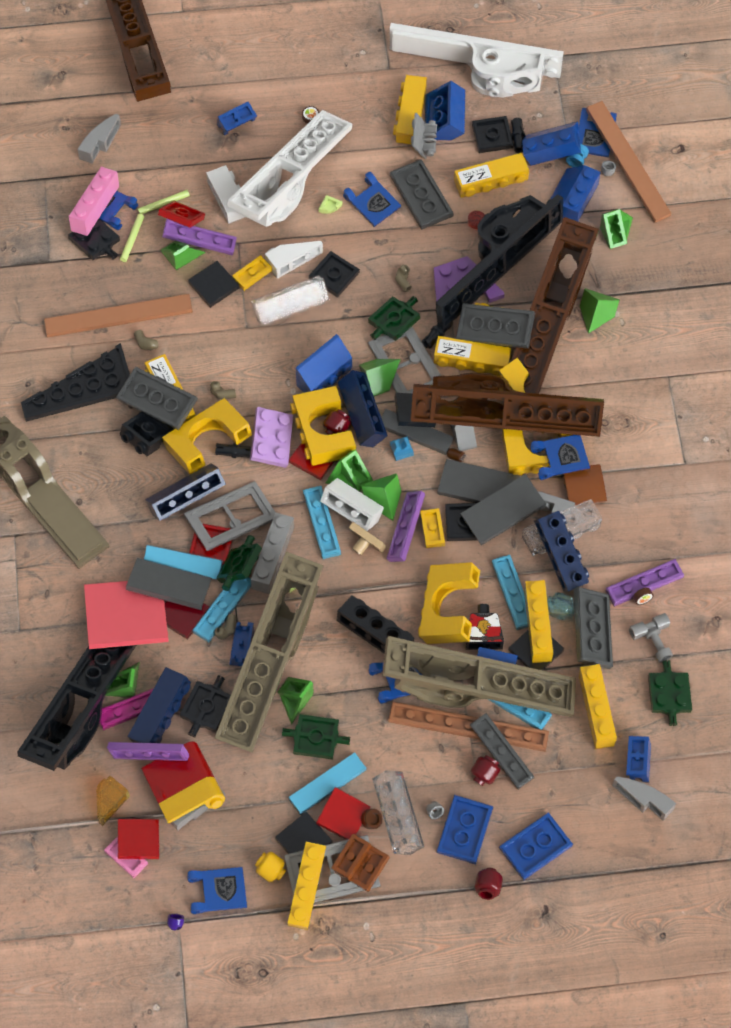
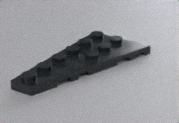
(83, 387)

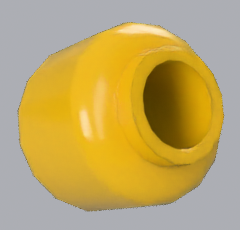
(270, 866)

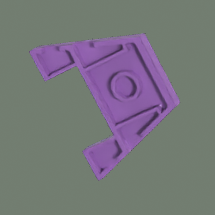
(450, 273)

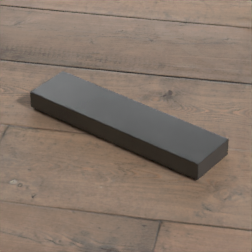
(424, 436)
(502, 751)

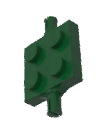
(394, 318)
(239, 563)
(670, 693)
(316, 736)

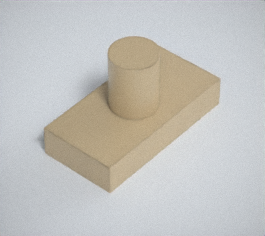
(365, 540)

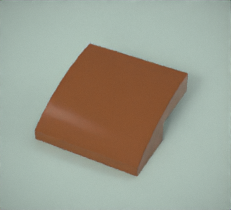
(585, 485)
(360, 862)

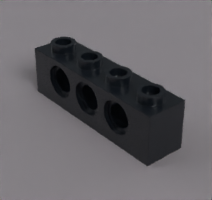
(349, 615)

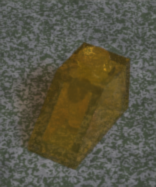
(110, 798)

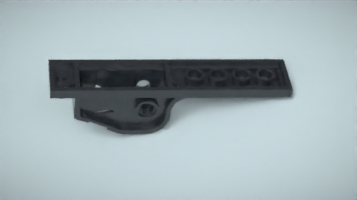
(501, 246)
(52, 740)

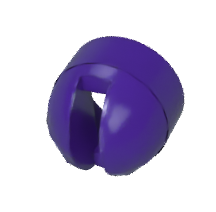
(175, 921)

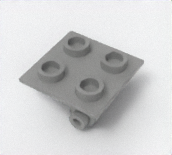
(423, 136)

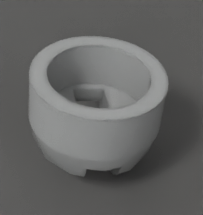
(608, 168)
(439, 810)

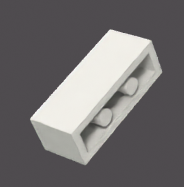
(223, 188)
(352, 504)

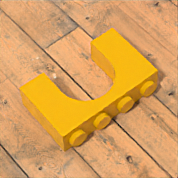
(220, 417)
(320, 447)
(518, 457)
(441, 581)

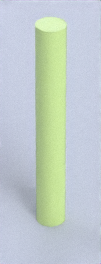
(158, 204)
(131, 239)

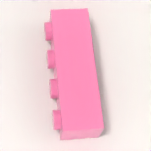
(94, 201)

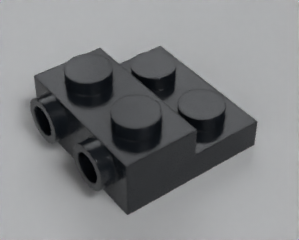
(144, 433)

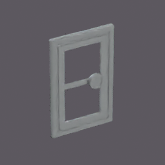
(420, 355)
(237, 529)
(334, 880)

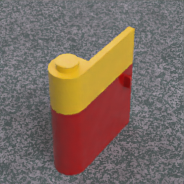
(183, 784)

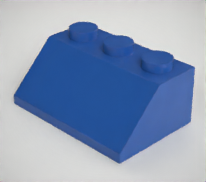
(447, 108)
(552, 143)
(577, 189)
(324, 366)

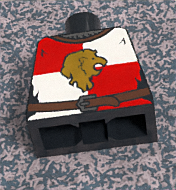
(485, 630)

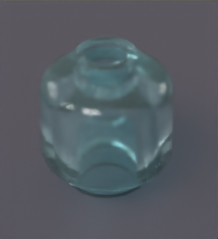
(561, 606)

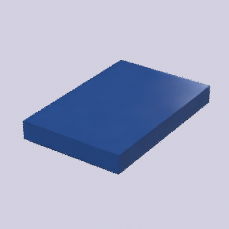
(465, 829)
(536, 846)

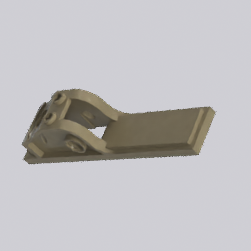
(47, 499)
(263, 664)
(492, 679)

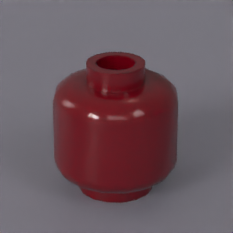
(336, 422)
(485, 770)
(488, 883)

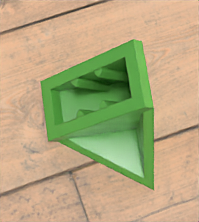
(615, 227)
(180, 254)
(597, 308)
(380, 374)
(351, 471)
(385, 492)
(125, 683)
(295, 695)

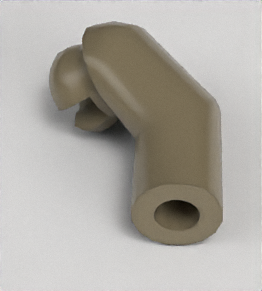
(401, 278)
(145, 343)
(220, 393)
(229, 629)

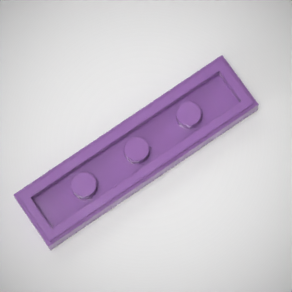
(199, 237)
(405, 526)
(652, 579)
(148, 751)

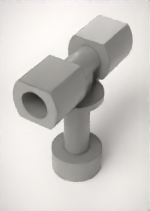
(652, 631)

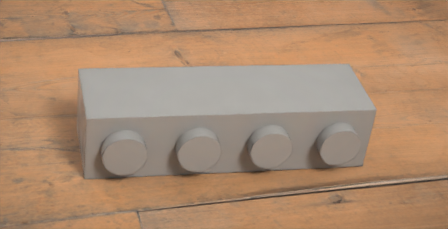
(272, 553)

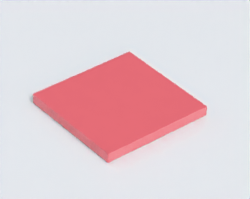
(123, 616)

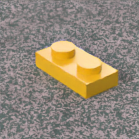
(252, 272)
(432, 528)

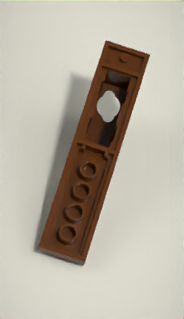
(134, 31)
(549, 320)
(518, 412)

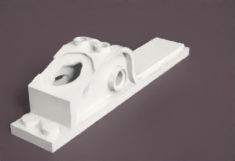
(488, 76)
(258, 196)

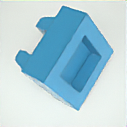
(401, 448)

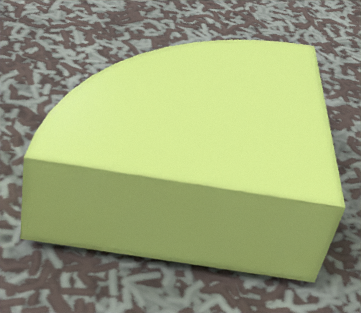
(329, 205)

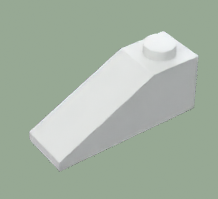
(290, 256)

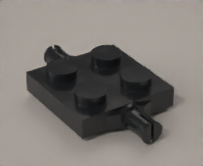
(98, 241)
(205, 706)

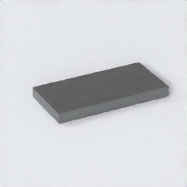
(421, 194)
(495, 325)
(157, 398)
(471, 481)
(503, 509)
(168, 583)
(593, 627)

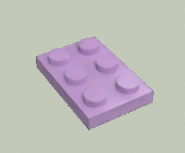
(271, 437)

